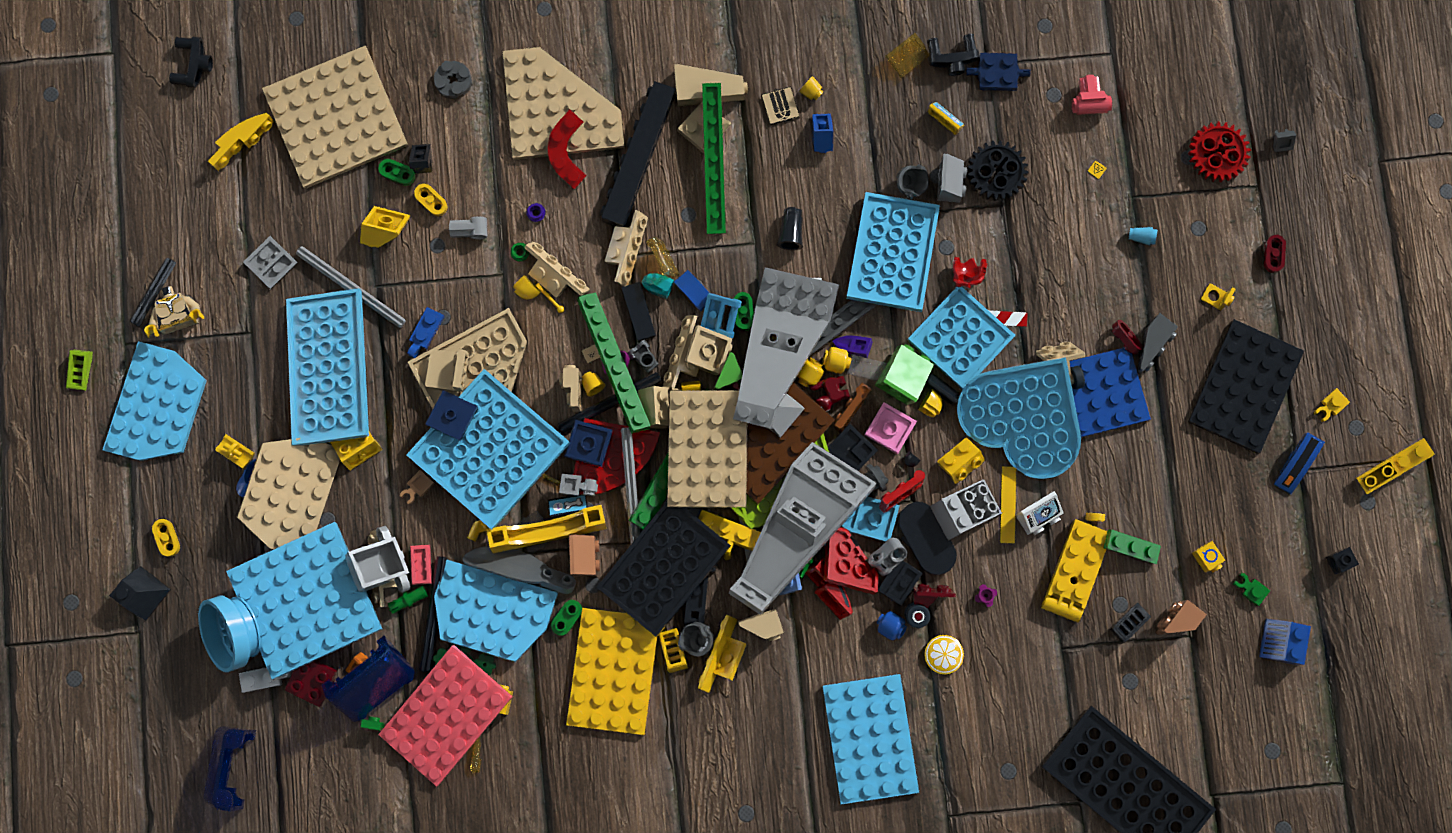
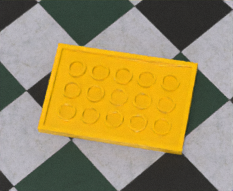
(612, 673)

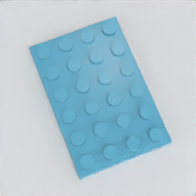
(893, 252)
(870, 739)

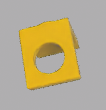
(1225, 298)

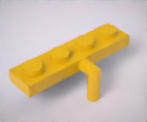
(731, 532)

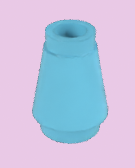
(1143, 235)

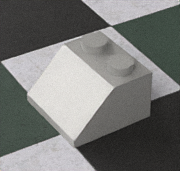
(951, 179)

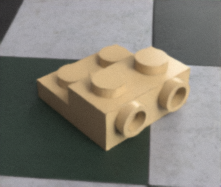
(708, 350)
(572, 384)

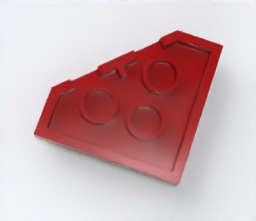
(847, 564)

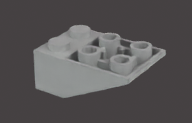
(965, 509)

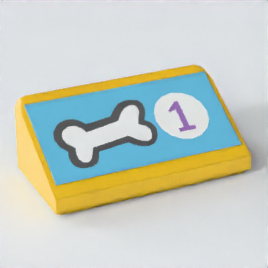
(945, 118)

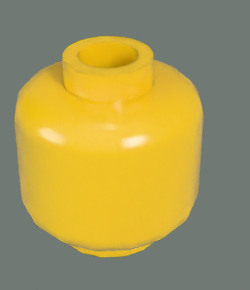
(836, 360)
(810, 372)

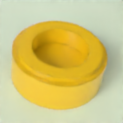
(1095, 517)

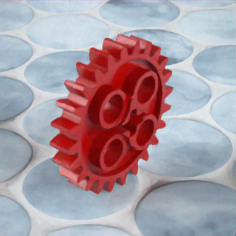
(1213, 136)

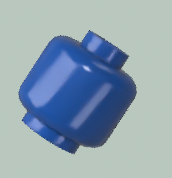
(891, 626)

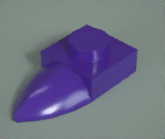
(854, 345)

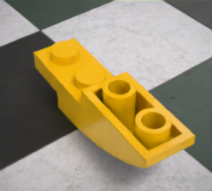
(244, 133)
(1395, 466)

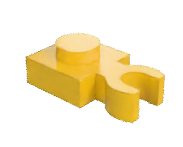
(1332, 403)

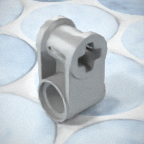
(888, 555)

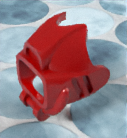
(968, 272)

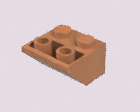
(1182, 618)

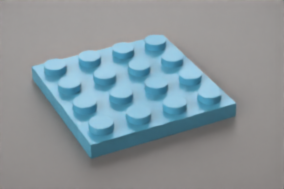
(961, 337)

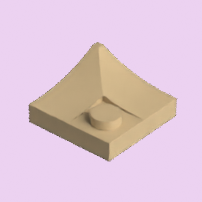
(693, 127)

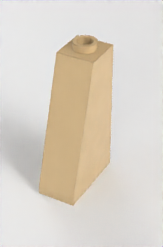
(690, 81)

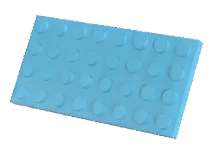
(327, 367)

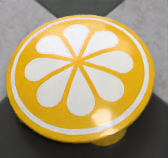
(944, 654)

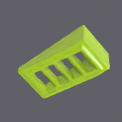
(85, 370)

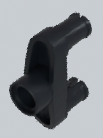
(953, 61)
(197, 64)

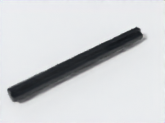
(605, 404)
(432, 621)

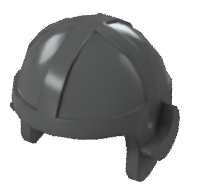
(912, 180)
(696, 639)

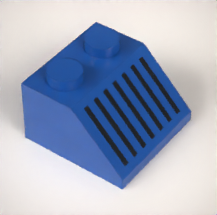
(1285, 641)

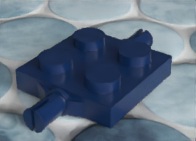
(998, 72)

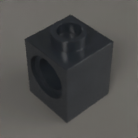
(1342, 560)

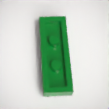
(1132, 546)

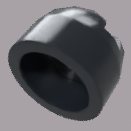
(911, 460)

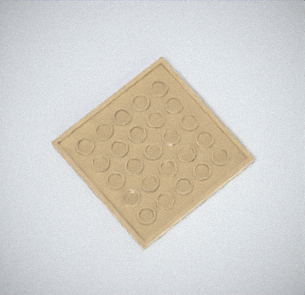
(335, 117)

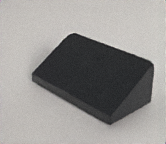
(945, 391)

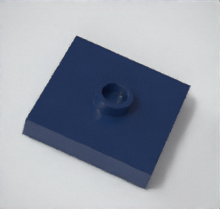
(451, 415)
(588, 443)

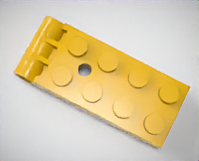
(1078, 560)

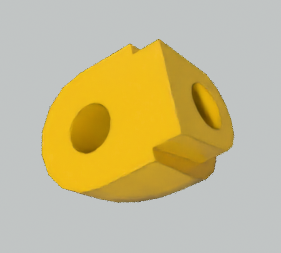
(525, 289)
(931, 404)

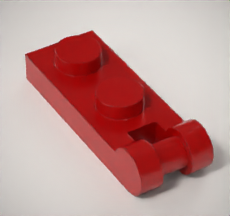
(902, 491)

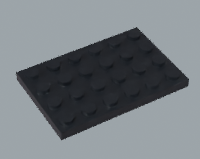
(1246, 386)
(663, 567)

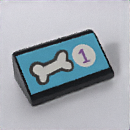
(566, 505)

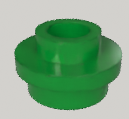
(519, 246)

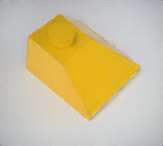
(382, 226)

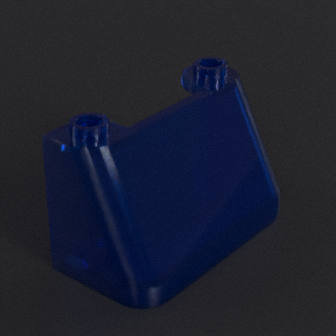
(370, 682)
(216, 790)

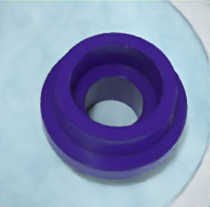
(533, 207)

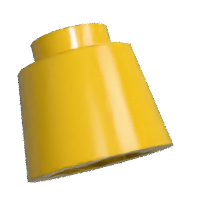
(812, 89)
(592, 383)

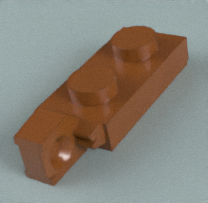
(852, 406)

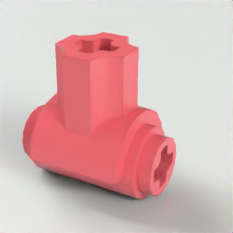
(1090, 98)

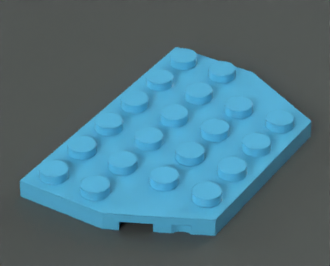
(155, 405)
(491, 611)

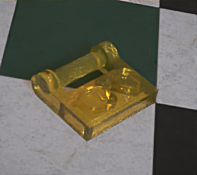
(663, 257)

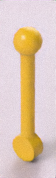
(560, 309)

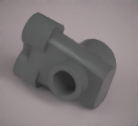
(641, 353)

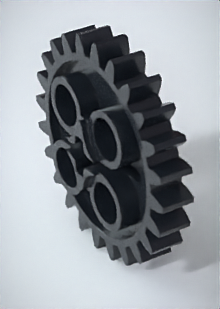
(983, 161)

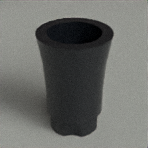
(791, 230)

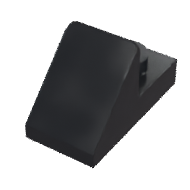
(421, 158)

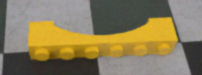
(578, 523)

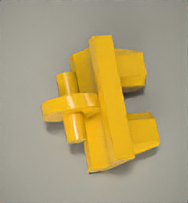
(235, 451)

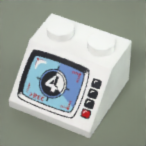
(1040, 513)

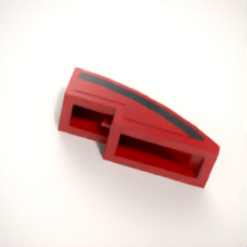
(831, 594)

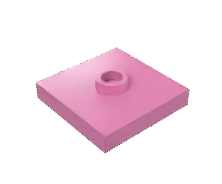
(890, 428)

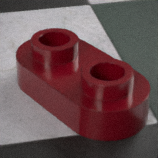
(1275, 254)
(1130, 341)

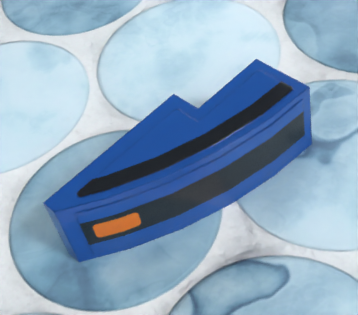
(1299, 462)

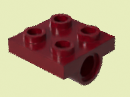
(308, 680)

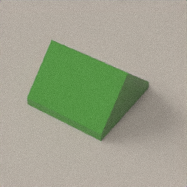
(730, 374)

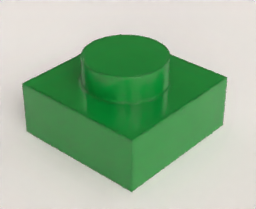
(372, 723)

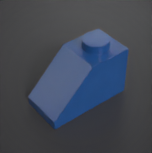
(822, 133)

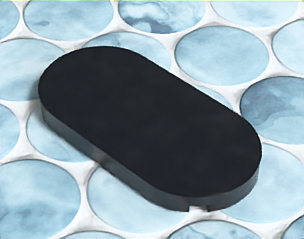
(927, 538)

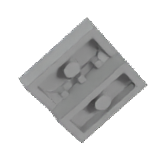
(270, 262)

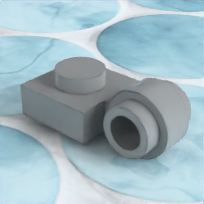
(572, 484)

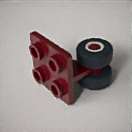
(917, 612)

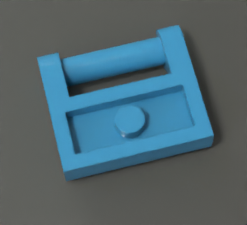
(714, 313)

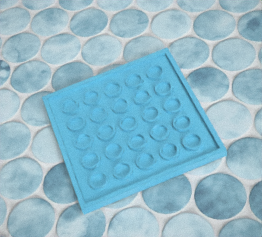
(498, 455)
(304, 600)

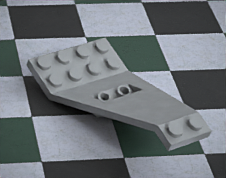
(790, 309)
(821, 493)

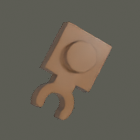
(419, 484)

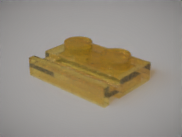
(907, 55)

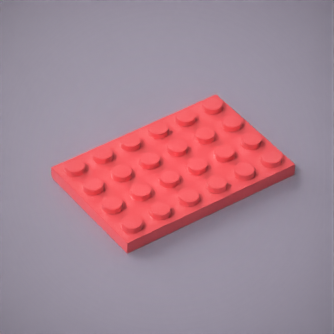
(445, 715)

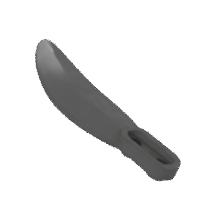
(519, 567)

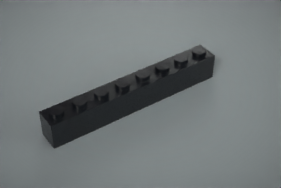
(639, 154)

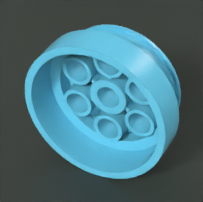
(229, 632)

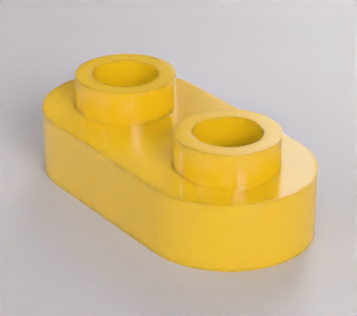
(431, 201)
(165, 538)

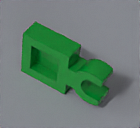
(1253, 590)

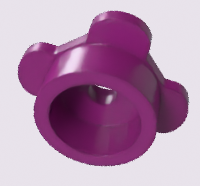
(983, 589)

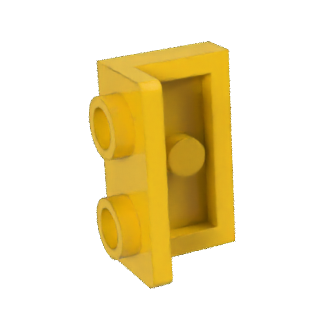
(961, 460)

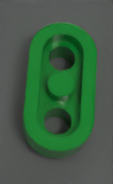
(397, 172)
(744, 311)
(569, 619)

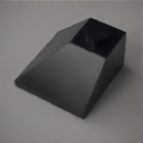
(140, 592)

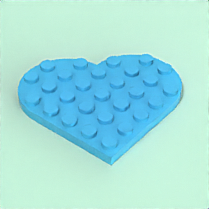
(1027, 414)

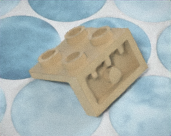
(447, 370)

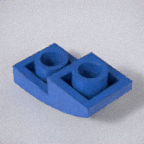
(692, 289)

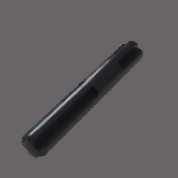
(152, 292)

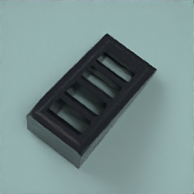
(1117, 631)

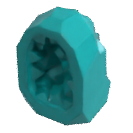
(658, 284)

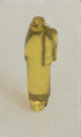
(475, 760)

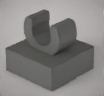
(1284, 140)

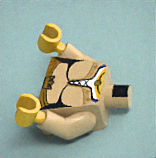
(172, 313)

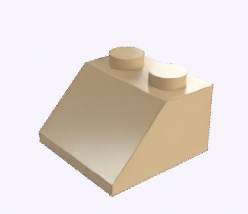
(764, 625)

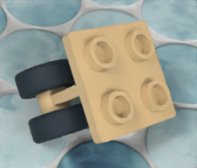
(1071, 352)

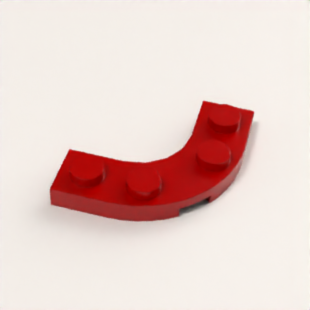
(558, 152)

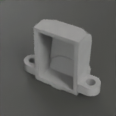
(379, 563)

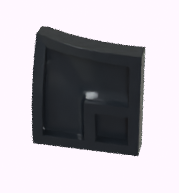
(852, 448)

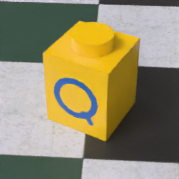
(1209, 557)

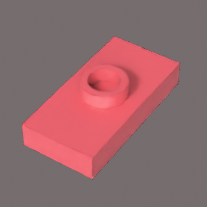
(420, 564)

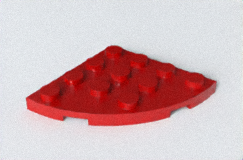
(612, 473)

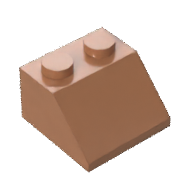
(583, 555)

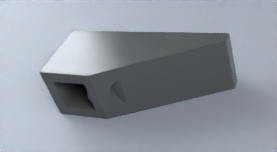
(1154, 338)

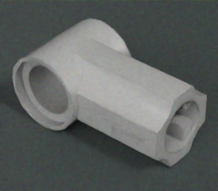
(474, 228)

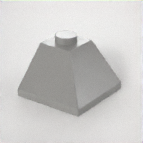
(786, 415)

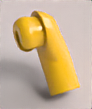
(477, 527)

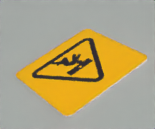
(1097, 169)

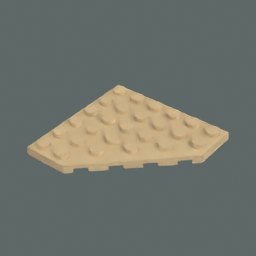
(542, 93)
(491, 346)

